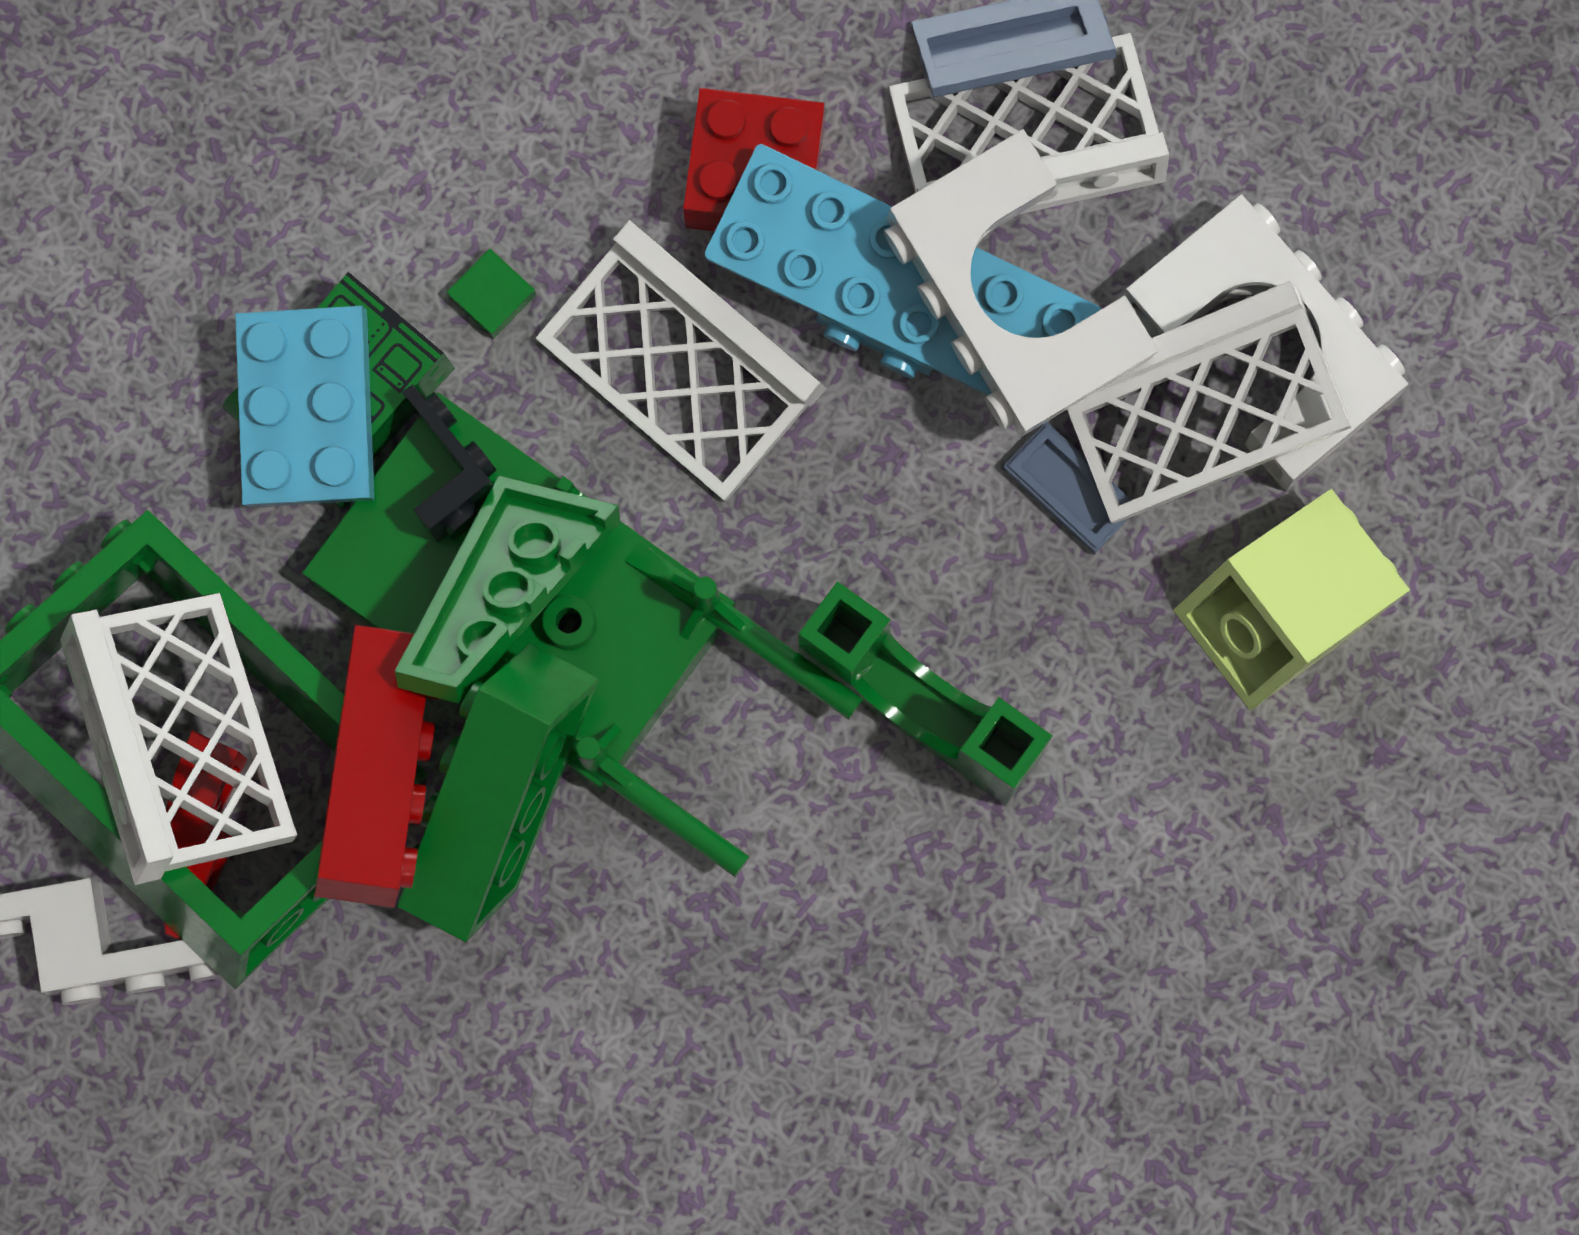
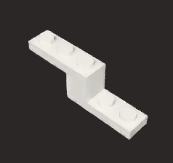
(76, 945)

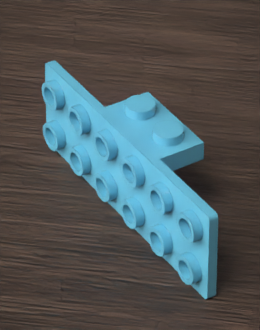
(830, 254)

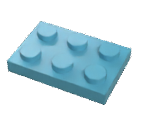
(304, 406)

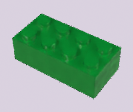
(496, 789)

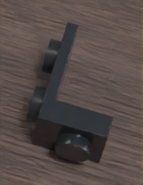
(457, 502)

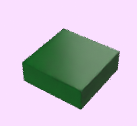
(491, 293)

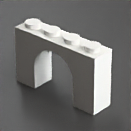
(1242, 257)
(1026, 375)

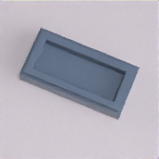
(1064, 486)

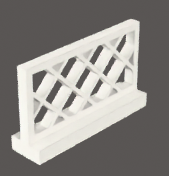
(1079, 173)
(717, 321)
(1195, 347)
(122, 752)

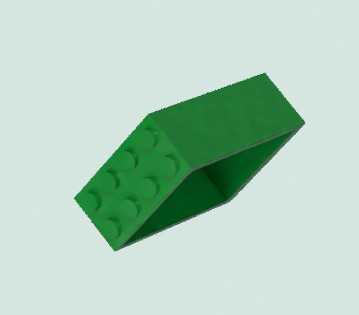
(224, 939)

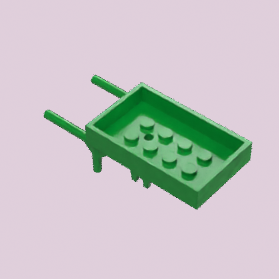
(638, 607)

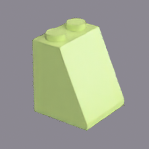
(1290, 598)

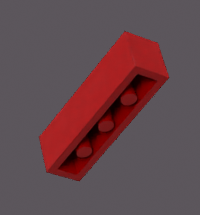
(374, 777)

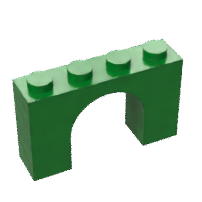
(981, 742)

